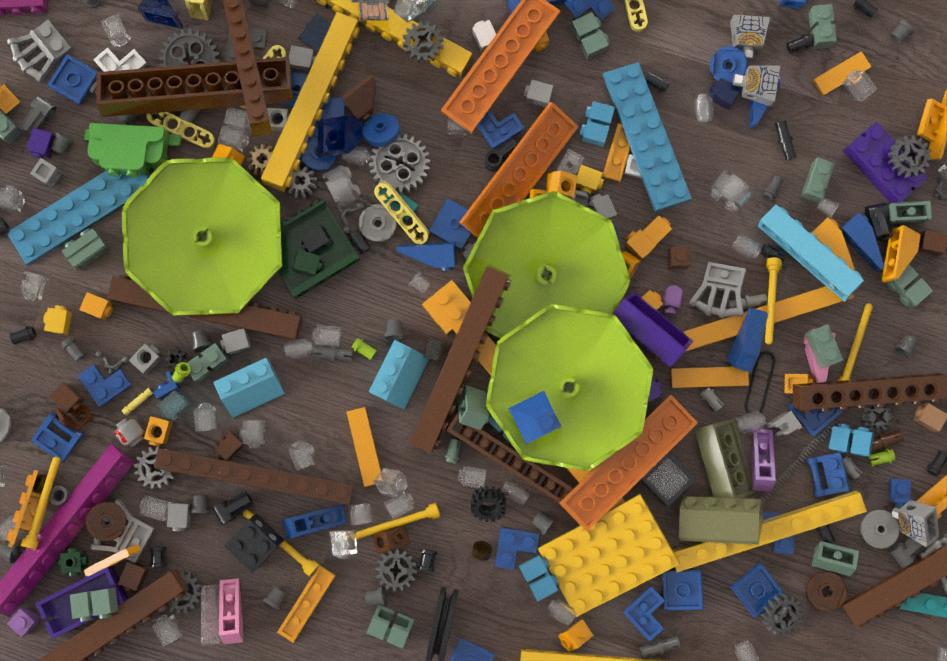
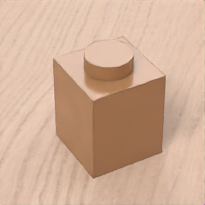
(930, 417)

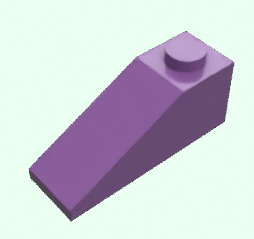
(763, 461)

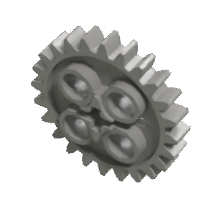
(408, 149)

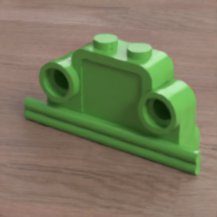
(129, 148)

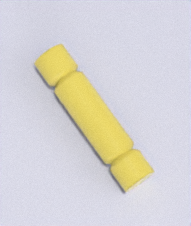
(137, 401)

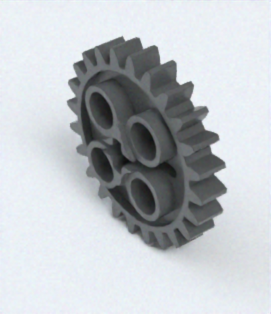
(206, 54)

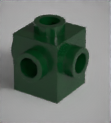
(79, 558)

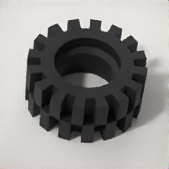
(488, 495)

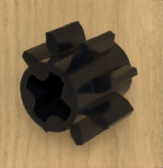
(171, 359)

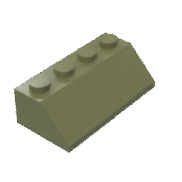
(724, 460)
(720, 520)

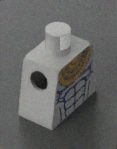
(749, 33)
(759, 83)
(918, 522)

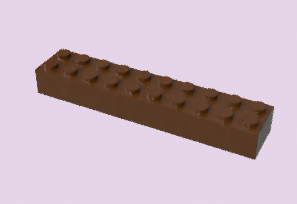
(188, 87)

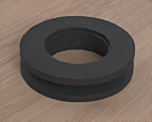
(442, 625)

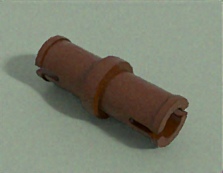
(884, 441)

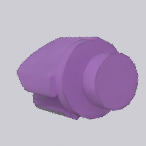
(672, 300)

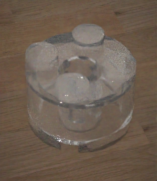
(341, 186)
(731, 191)

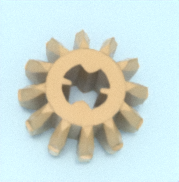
(257, 156)

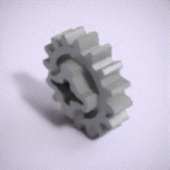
(151, 474)

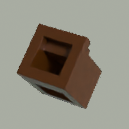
(228, 446)

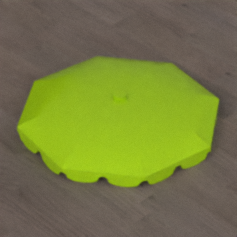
(202, 236)
(554, 256)
(590, 376)

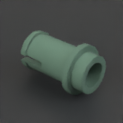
(453, 451)

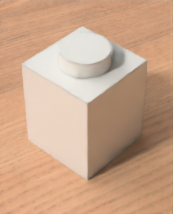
(483, 34)

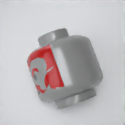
(129, 432)

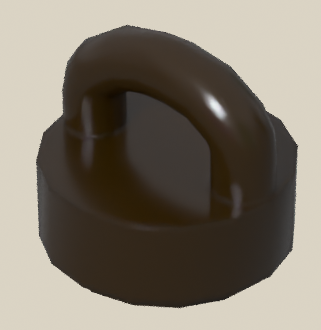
(39, 483)
(481, 550)

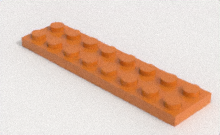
(499, 62)
(522, 167)
(624, 468)

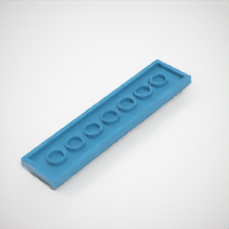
(646, 137)
(73, 214)

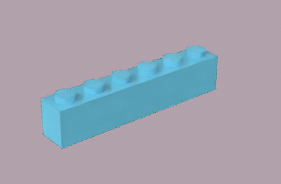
(810, 252)

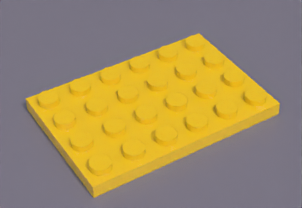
(609, 558)

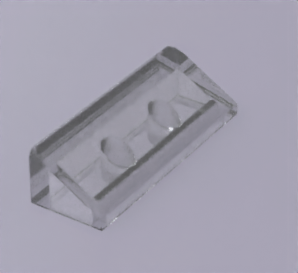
(210, 614)

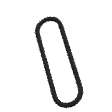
(752, 380)

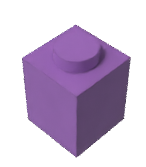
(24, 621)

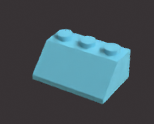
(399, 375)
(249, 387)

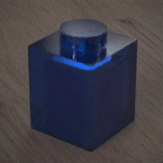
(724, 93)

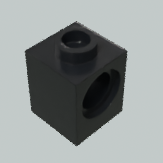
(316, 239)

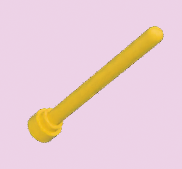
(773, 266)
(856, 343)
(430, 512)
(30, 540)
(308, 565)

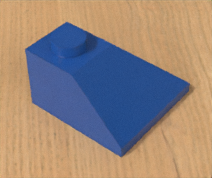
(535, 417)

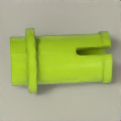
(363, 348)
(181, 371)
(883, 457)

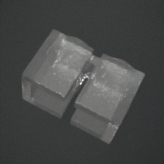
(237, 120)

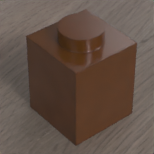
(933, 243)
(679, 257)
(67, 398)
(133, 576)

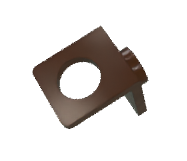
(72, 421)
(392, 539)

